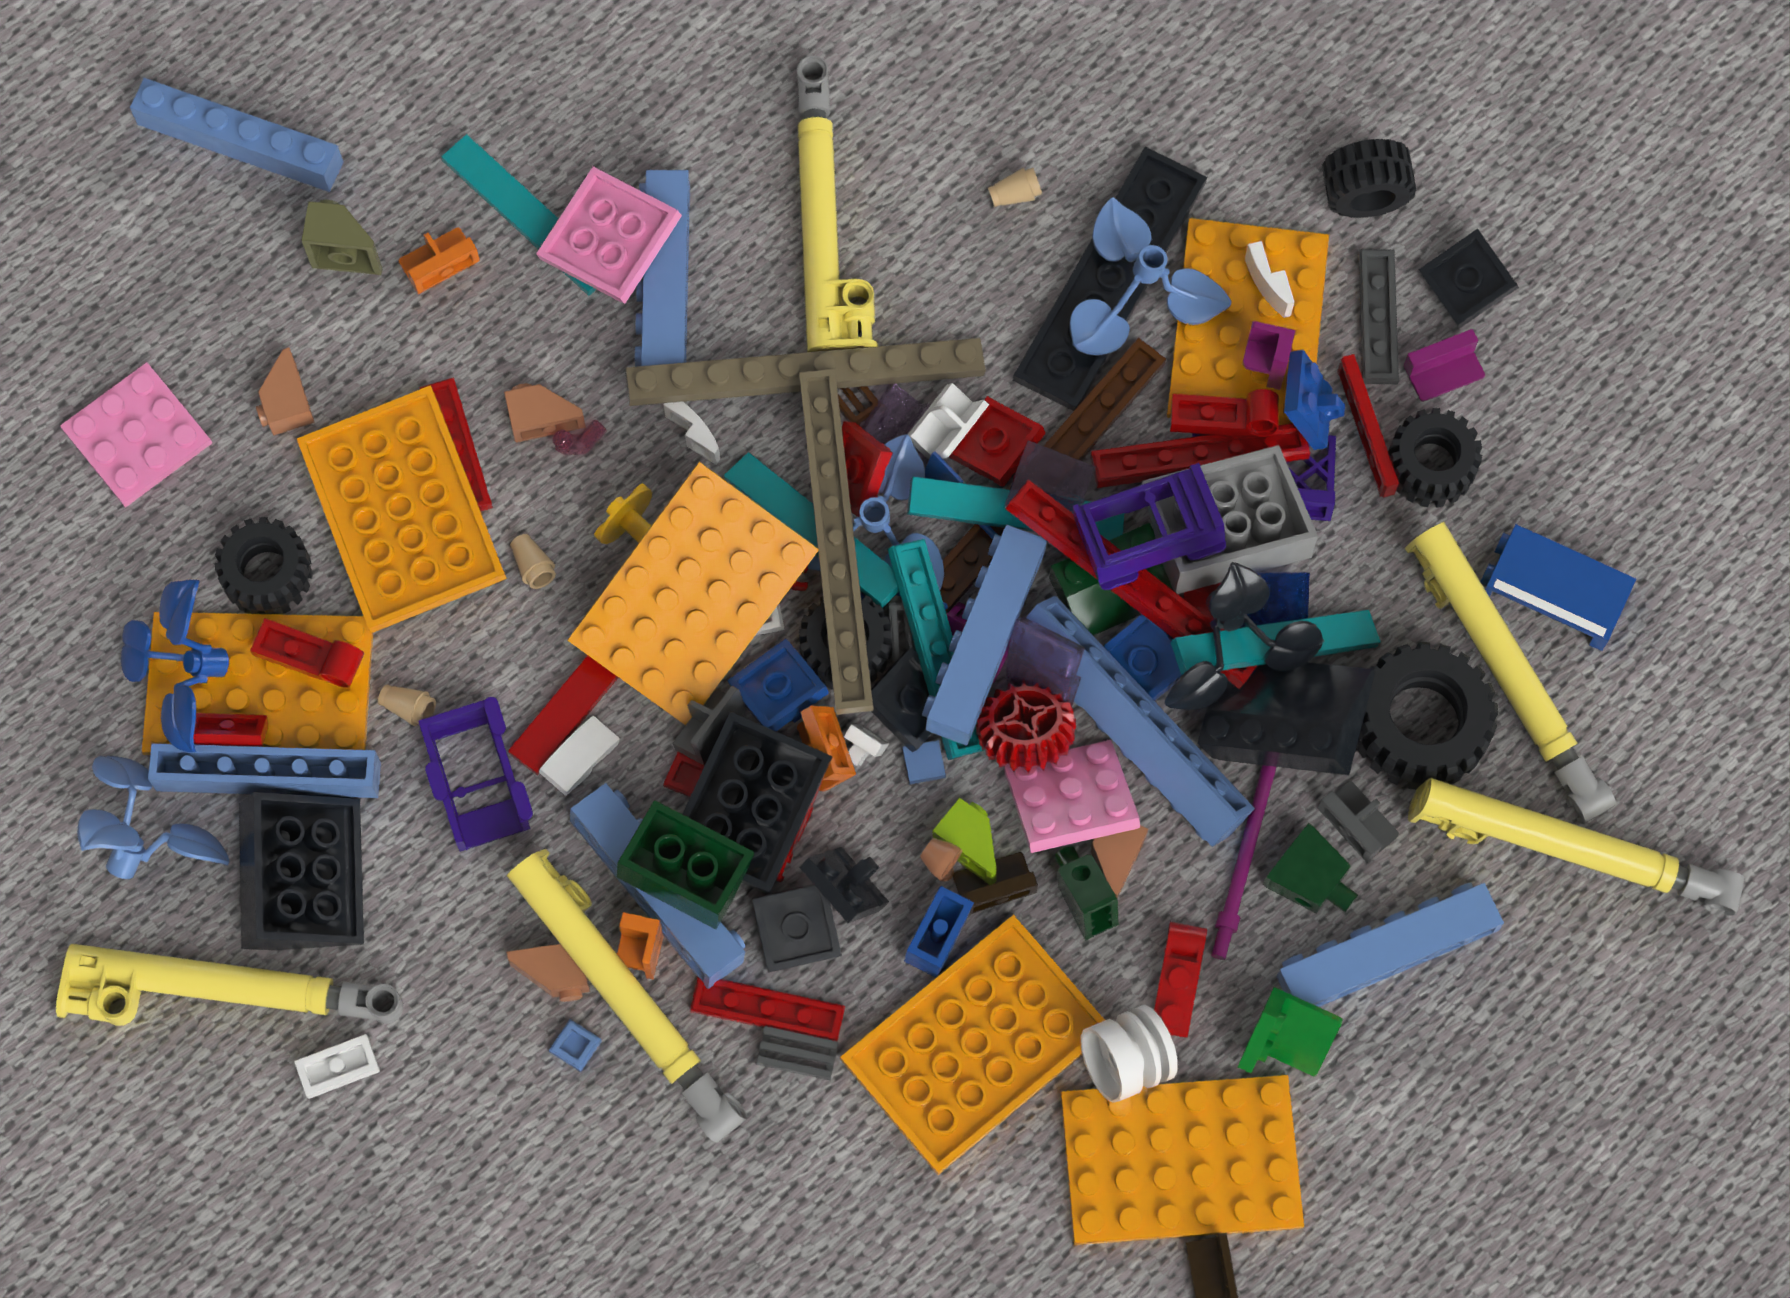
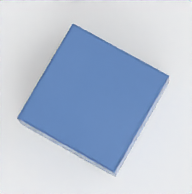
(924, 763)
(575, 1045)

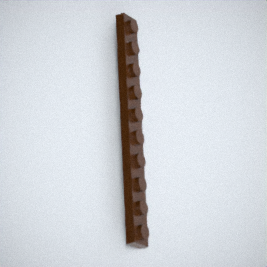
(1072, 439)

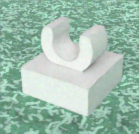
(864, 744)

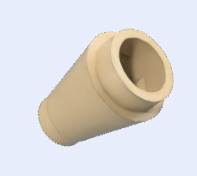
(1016, 188)
(532, 562)
(407, 703)

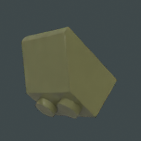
(337, 240)

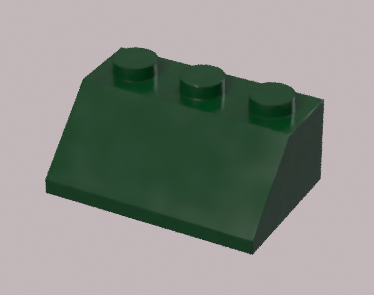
(1086, 600)
(684, 864)

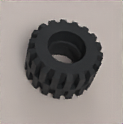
(1369, 178)
(1447, 433)
(257, 539)
(817, 654)

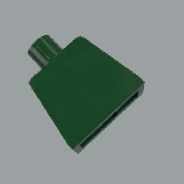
(1312, 873)
(1086, 892)

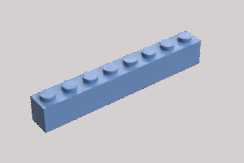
(1148, 733)

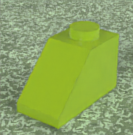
(970, 830)

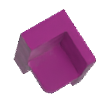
(1269, 351)

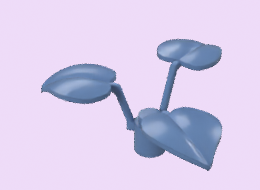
(1123, 234)
(875, 512)
(106, 831)

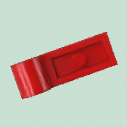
(1225, 415)
(307, 653)
(1180, 976)

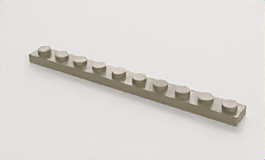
(781, 372)
(836, 542)

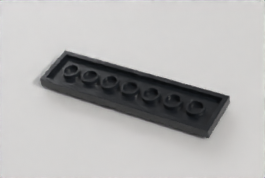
(1163, 197)

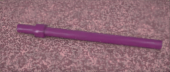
(1228, 919)

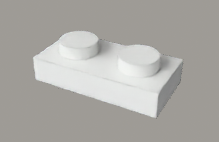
(337, 1066)

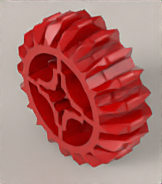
(1025, 727)

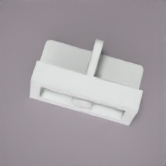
(946, 422)

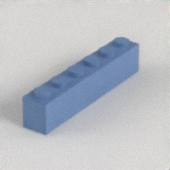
(236, 134)
(666, 280)
(986, 634)
(265, 770)
(608, 828)
(1391, 947)

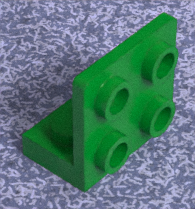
(1291, 1033)

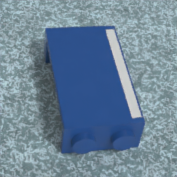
(1559, 583)

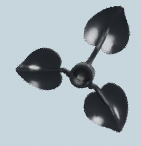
(1236, 596)

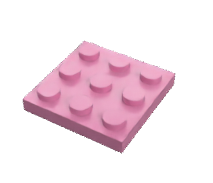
(609, 235)
(136, 434)
(1074, 799)

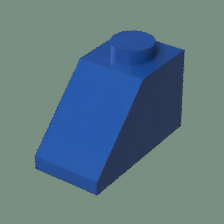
(938, 932)

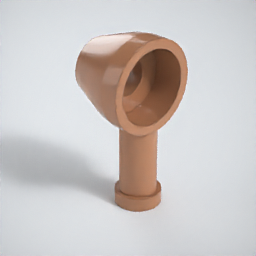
(940, 858)

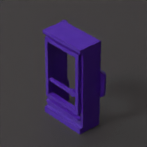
(1197, 507)
(491, 821)

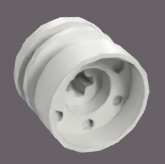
(1129, 1053)

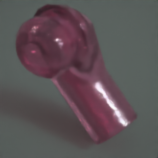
(579, 443)

